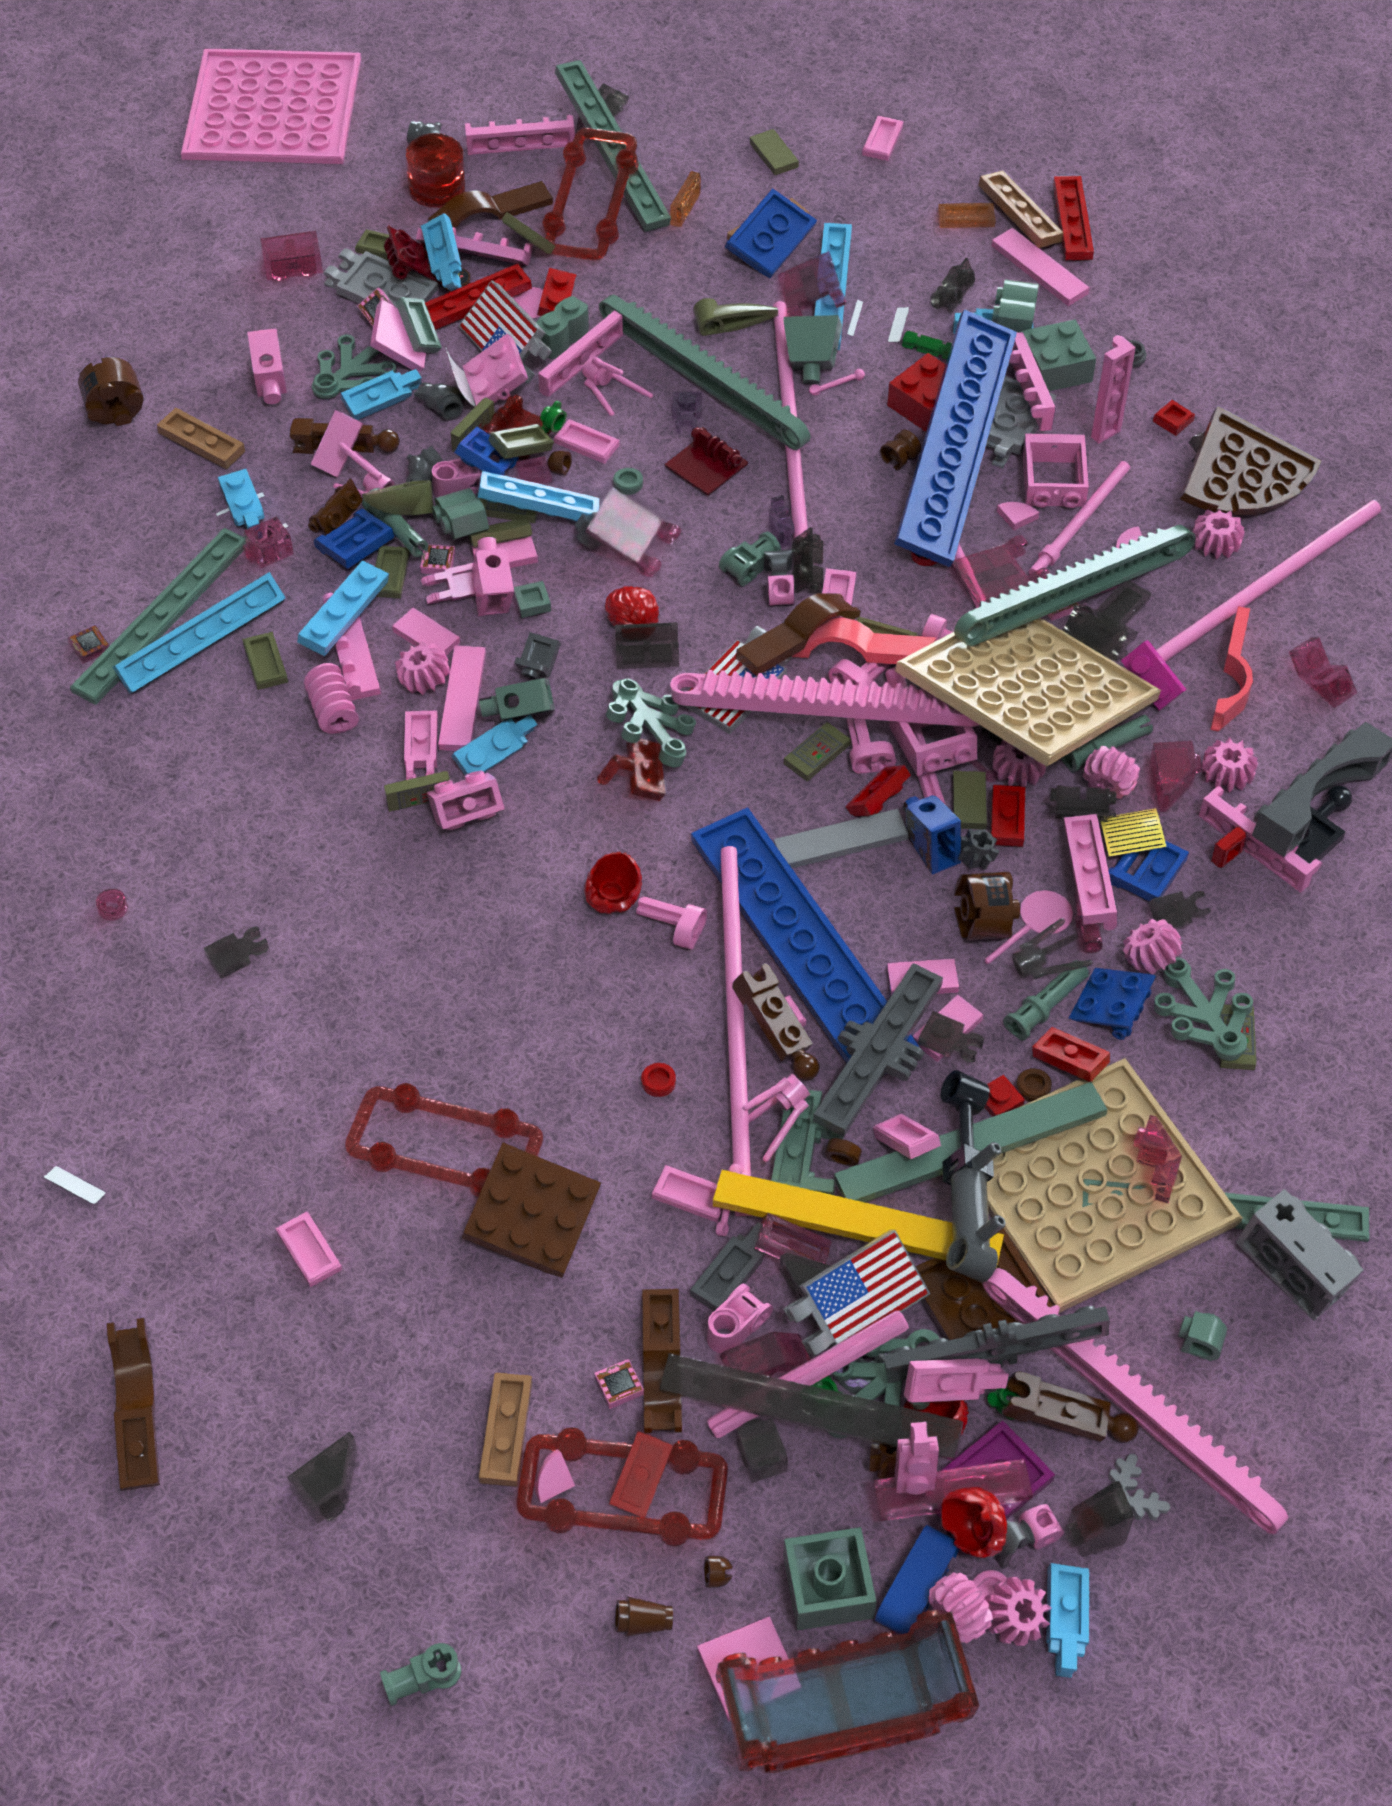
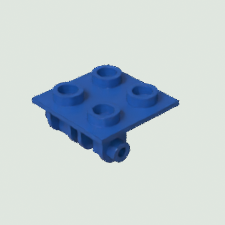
(1113, 999)

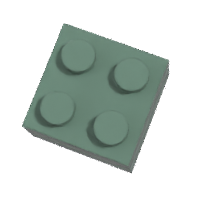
(1061, 354)
(829, 1578)

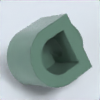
(1203, 1335)

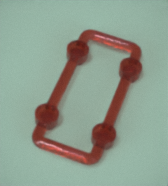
(574, 157)
(406, 1098)
(672, 1527)

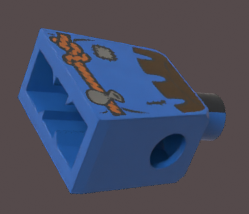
(933, 832)

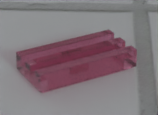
(777, 1245)

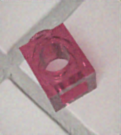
(267, 542)

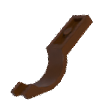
(513, 201)
(795, 631)
(660, 1338)
(134, 1407)

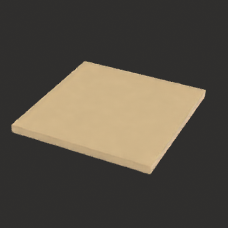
(1031, 687)
(1100, 1245)

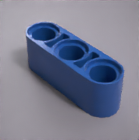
(919, 1573)

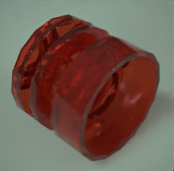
(435, 169)

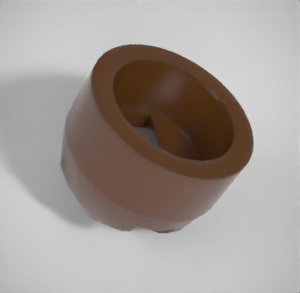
(557, 460)
(716, 1568)

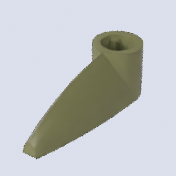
(729, 317)
(403, 498)

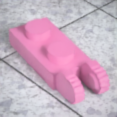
(458, 580)
(420, 742)

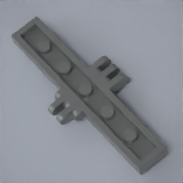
(878, 1050)
(1005, 1341)

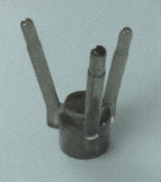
(1031, 959)

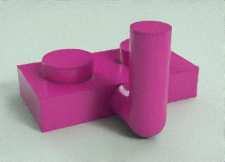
(1150, 666)

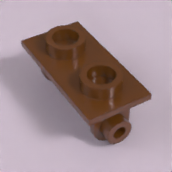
(336, 509)

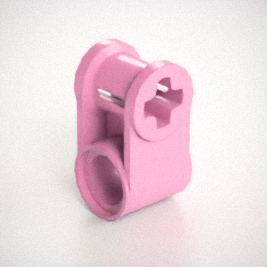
(453, 477)
(739, 1314)

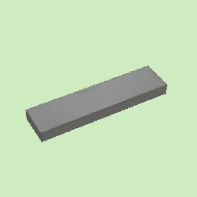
(842, 838)

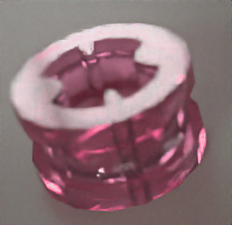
(110, 913)

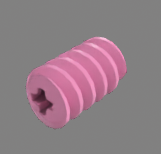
(330, 699)

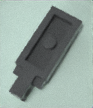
(729, 1269)

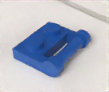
(476, 452)
(355, 538)
(1153, 875)

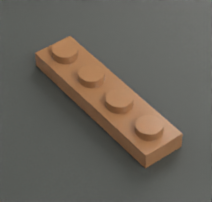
(1021, 209)

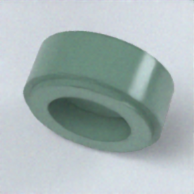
(628, 481)

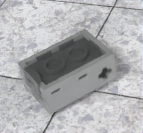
(1299, 1254)

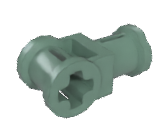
(748, 560)
(423, 1673)

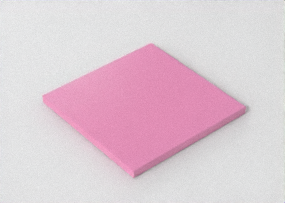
(272, 106)

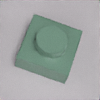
(532, 599)

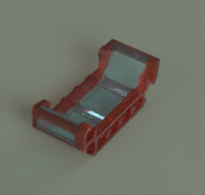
(847, 1696)

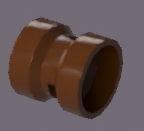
(902, 448)

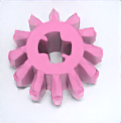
(1218, 533)
(422, 668)
(1229, 764)
(1016, 765)
(1111, 770)
(1152, 946)
(965, 1602)
(1017, 1611)

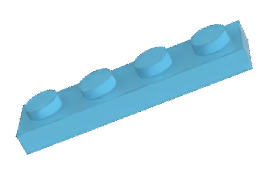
(535, 496)
(343, 608)

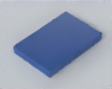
(771, 233)

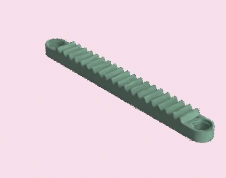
(708, 373)
(1073, 584)

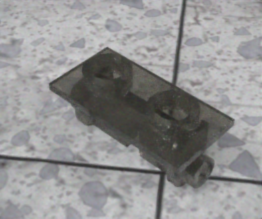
(954, 287)
(806, 551)
(1069, 803)

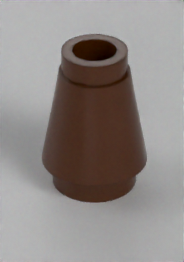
(642, 1617)

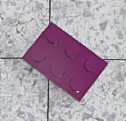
(1004, 1445)

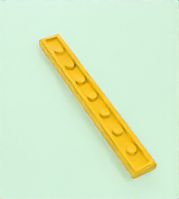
(835, 1214)

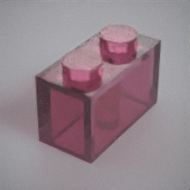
(291, 255)

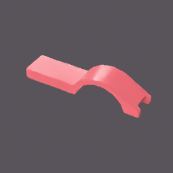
(873, 646)
(1239, 669)

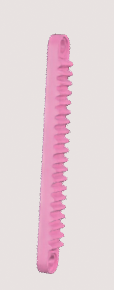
(815, 698)
(1147, 1410)

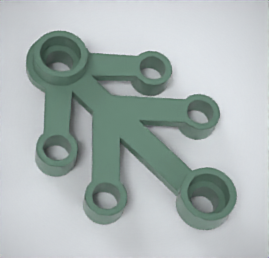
(330, 384)
(629, 694)
(1226, 1041)
(877, 1372)

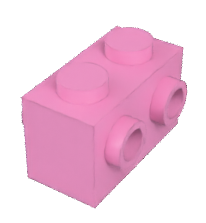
(466, 800)

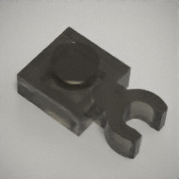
(1176, 909)
(232, 953)
(946, 1035)

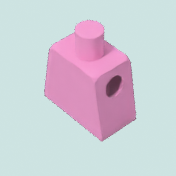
(267, 374)
(492, 578)

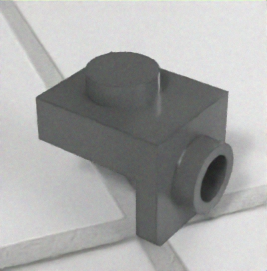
(538, 656)

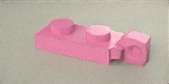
(952, 1379)
(916, 1461)

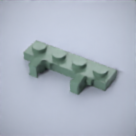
(796, 1150)

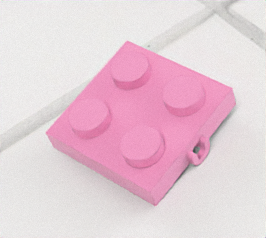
(495, 371)

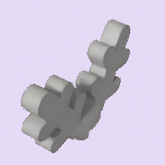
(1137, 1503)

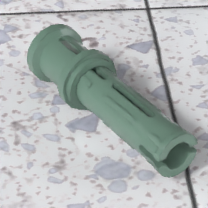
(401, 529)
(1114, 737)
(1037, 1008)

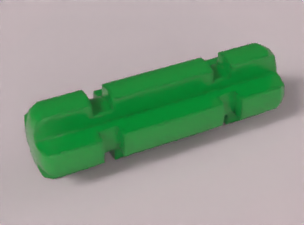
(926, 344)

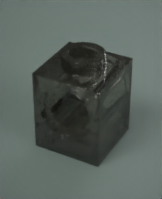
(761, 1449)

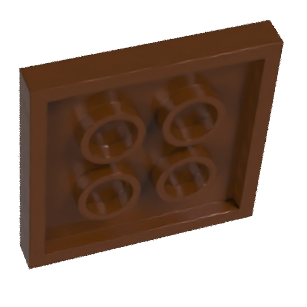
(531, 1210)
(961, 1303)

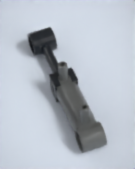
(968, 1175)

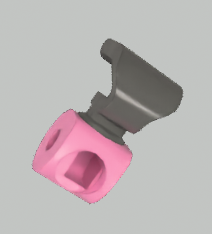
(779, 583)
(1036, 1527)

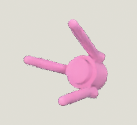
(601, 373)
(373, 479)
(788, 1093)

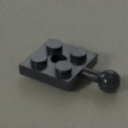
(1322, 833)

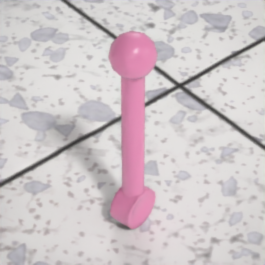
(816, 389)
(722, 1226)

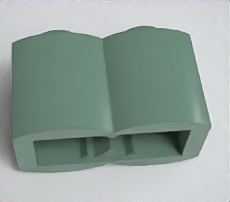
(1016, 304)
(564, 325)
(460, 513)

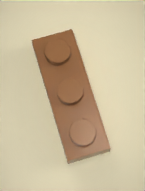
(201, 438)
(505, 1429)

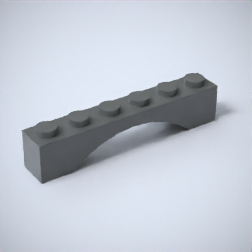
(1287, 818)

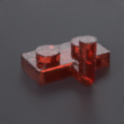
(643, 766)

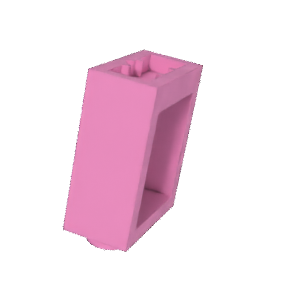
(1069, 449)
(931, 756)

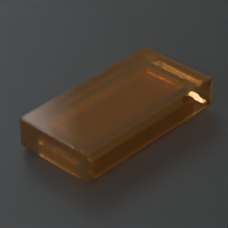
(685, 199)
(966, 215)

